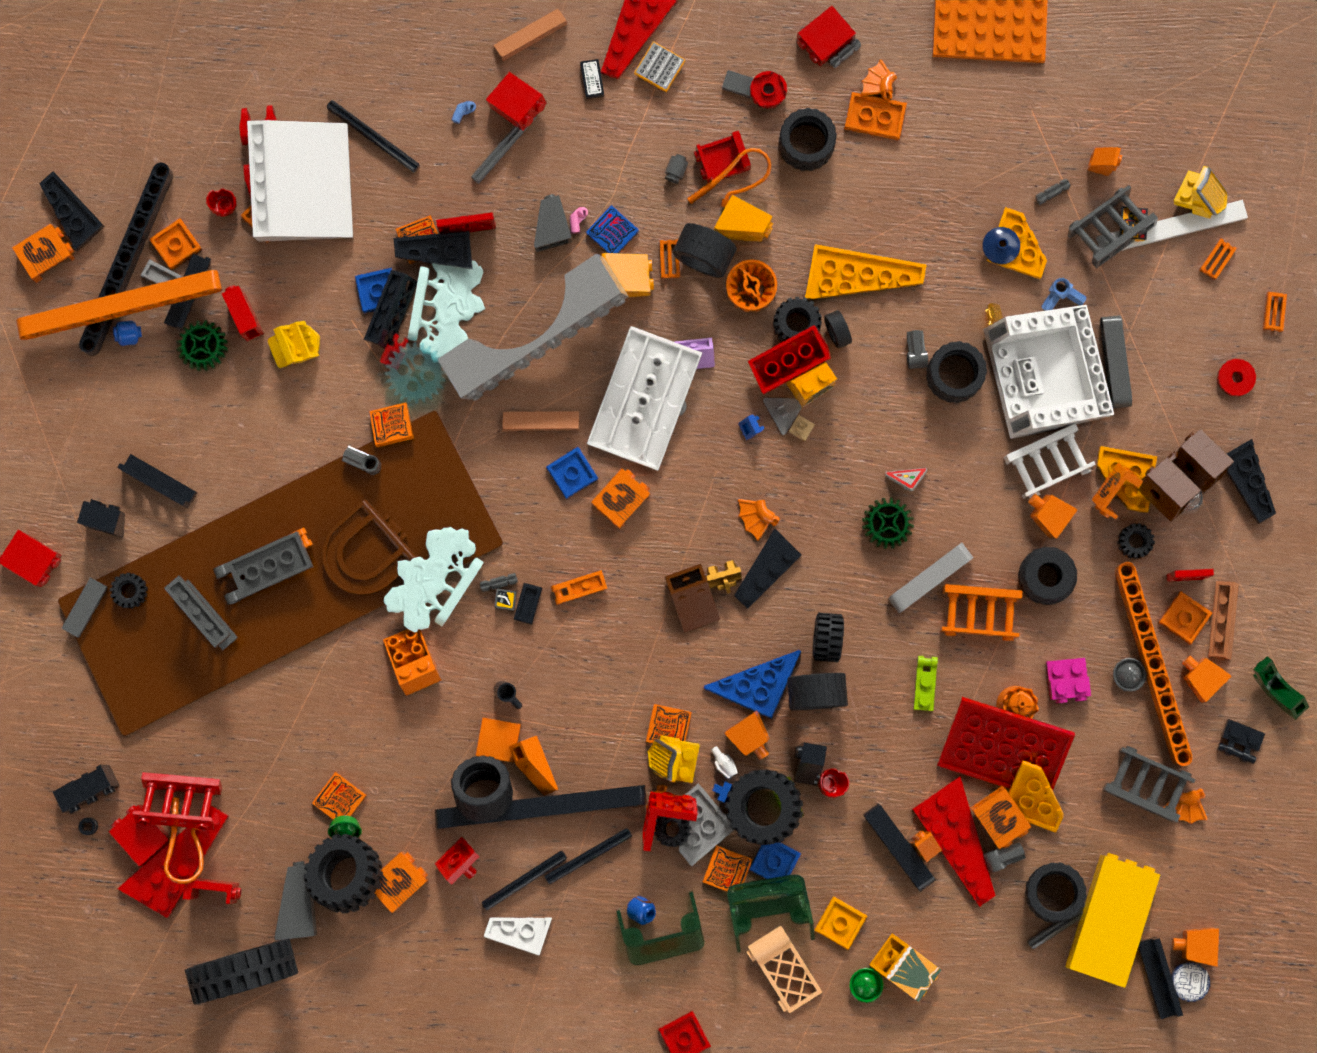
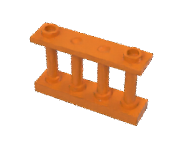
(972, 594)

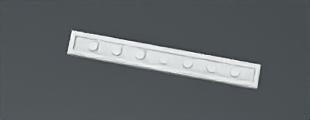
(1185, 225)

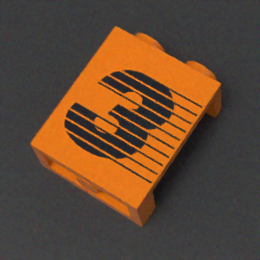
(43, 251)
(1111, 486)
(621, 497)
(1001, 817)
(400, 881)

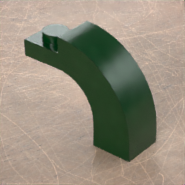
(1278, 689)

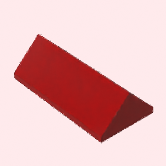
(789, 359)

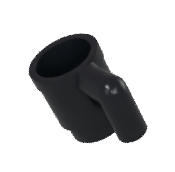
(506, 692)

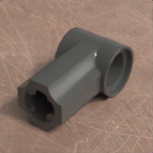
(916, 354)
(360, 460)
(1000, 858)

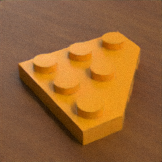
(1030, 258)
(1138, 463)
(1036, 798)

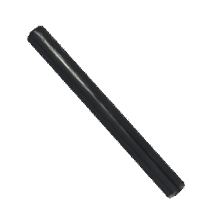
(373, 136)

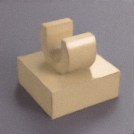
(801, 428)

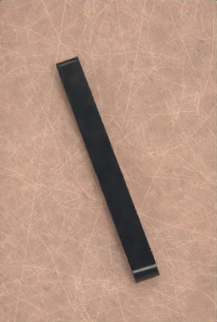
(133, 251)
(552, 805)

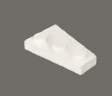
(520, 933)

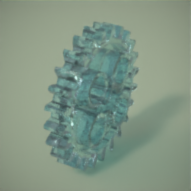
(400, 382)

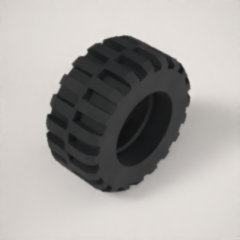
(738, 807)
(323, 863)

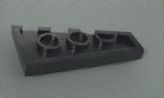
(73, 214)
(441, 249)
(1250, 481)
(768, 567)

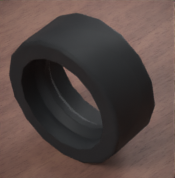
(838, 329)

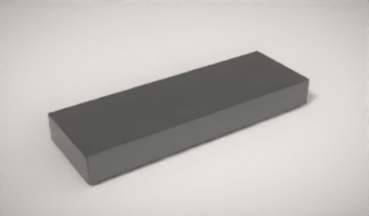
(741, 84)
(84, 607)

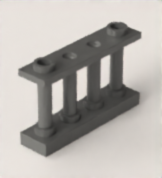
(1115, 244)
(201, 613)
(1151, 803)

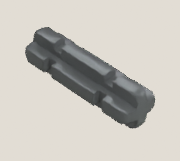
(844, 53)
(1052, 191)
(498, 582)

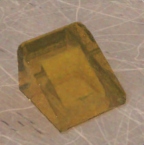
(994, 313)

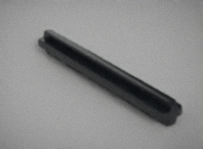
(588, 856)
(524, 880)

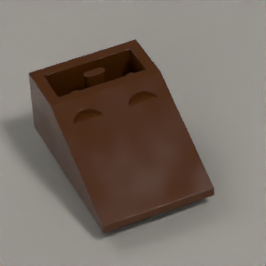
(692, 598)

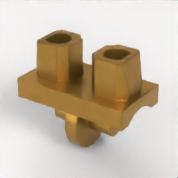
(724, 579)

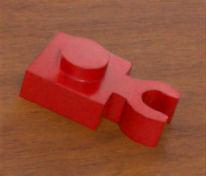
(388, 352)

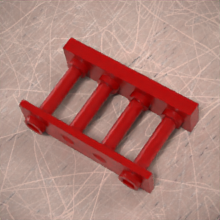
(175, 783)

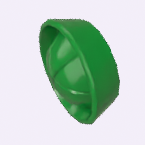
(345, 825)
(866, 985)

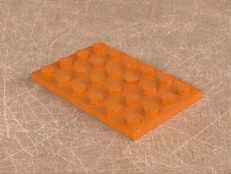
(990, 30)

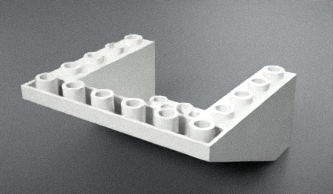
(299, 180)
(1048, 370)

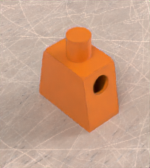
(1051, 514)
(1204, 677)
(750, 735)
(1199, 945)

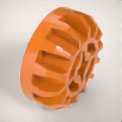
(745, 271)

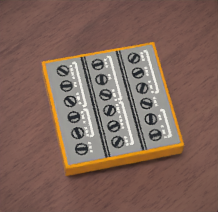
(659, 67)

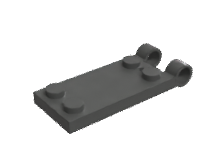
(266, 566)

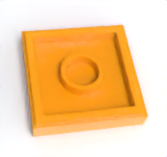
(840, 923)

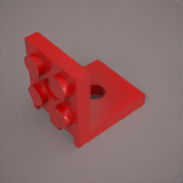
(666, 805)

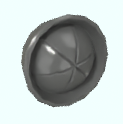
(1129, 674)

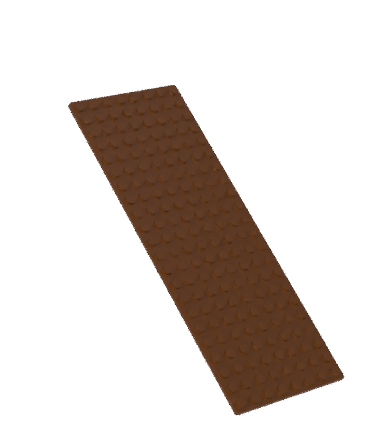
(160, 661)

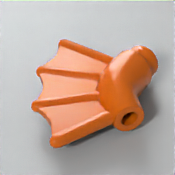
(879, 81)
(756, 517)
(1190, 806)

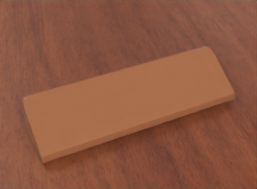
(530, 34)
(541, 421)
(1223, 620)

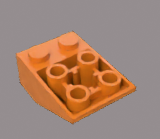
(411, 661)

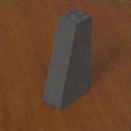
(297, 907)

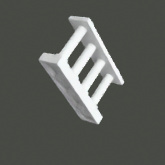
(1051, 443)

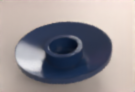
(995, 252)

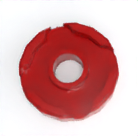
(768, 100)
(1247, 374)

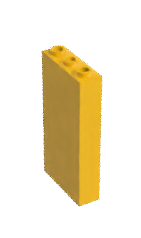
(1113, 919)

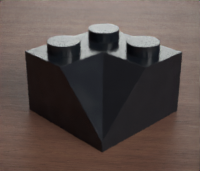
(102, 518)

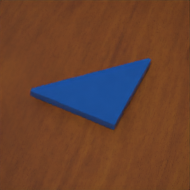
(758, 686)

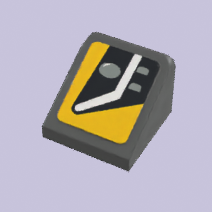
(505, 599)

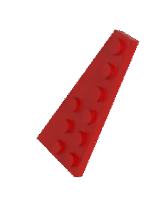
(634, 27)
(952, 825)
(151, 883)

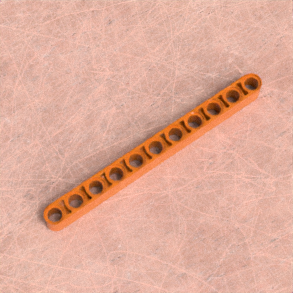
(118, 305)
(1160, 671)

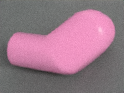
(576, 218)

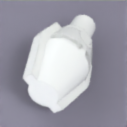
(724, 763)

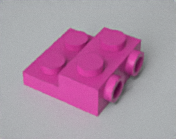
(1068, 680)

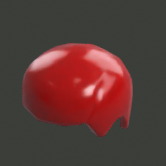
(221, 202)
(833, 783)

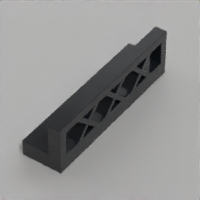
(389, 308)
(179, 311)
(158, 481)
(1159, 978)

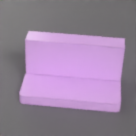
(702, 345)

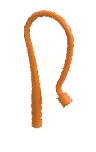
(705, 189)
(174, 810)

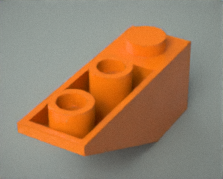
(533, 763)

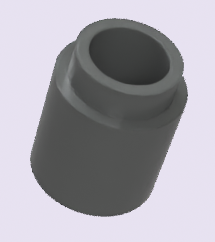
(676, 168)

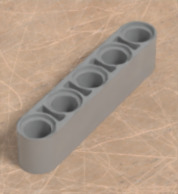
(930, 577)

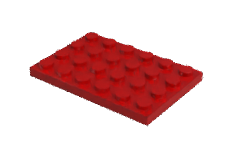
(994, 742)

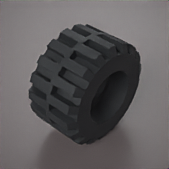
(795, 306)
(828, 637)

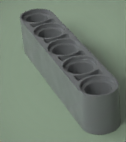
(1116, 361)

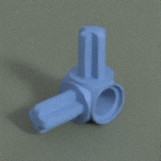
(1055, 295)

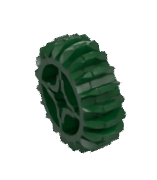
(207, 340)
(894, 529)

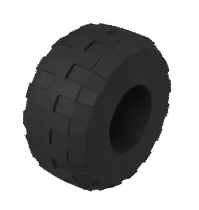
(1063, 566)

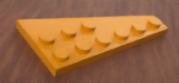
(851, 272)

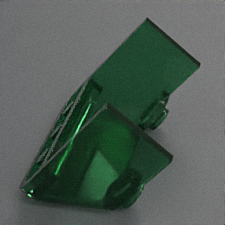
(769, 898)
(664, 947)

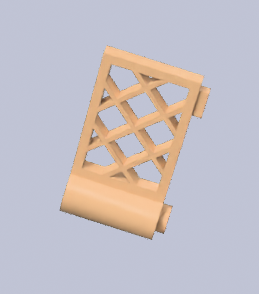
(767, 949)

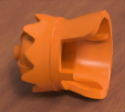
(1018, 700)

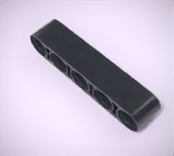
(899, 847)

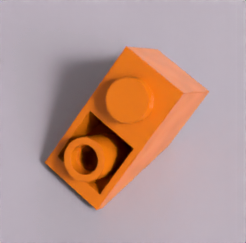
(1104, 160)
(925, 845)

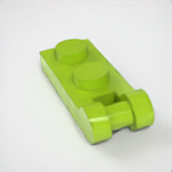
(925, 684)

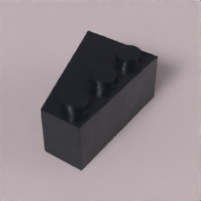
(809, 763)
(86, 789)

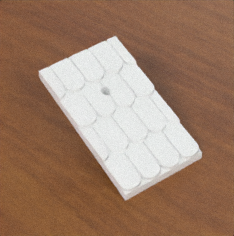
(639, 413)

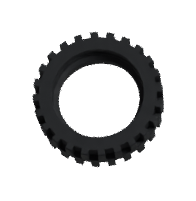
(241, 971)

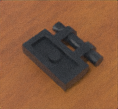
(1241, 735)

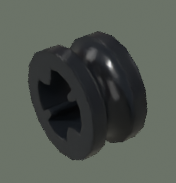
(88, 820)

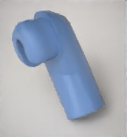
(463, 109)

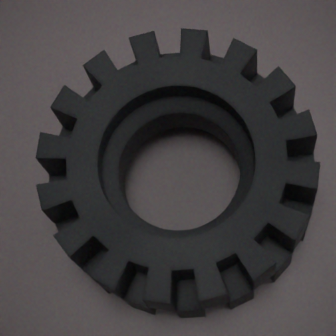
(1144, 533)
(117, 587)
(670, 841)

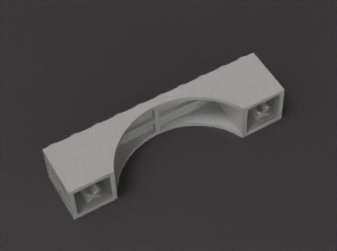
(589, 294)

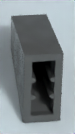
(551, 225)

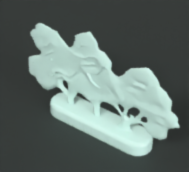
(452, 304)
(427, 577)

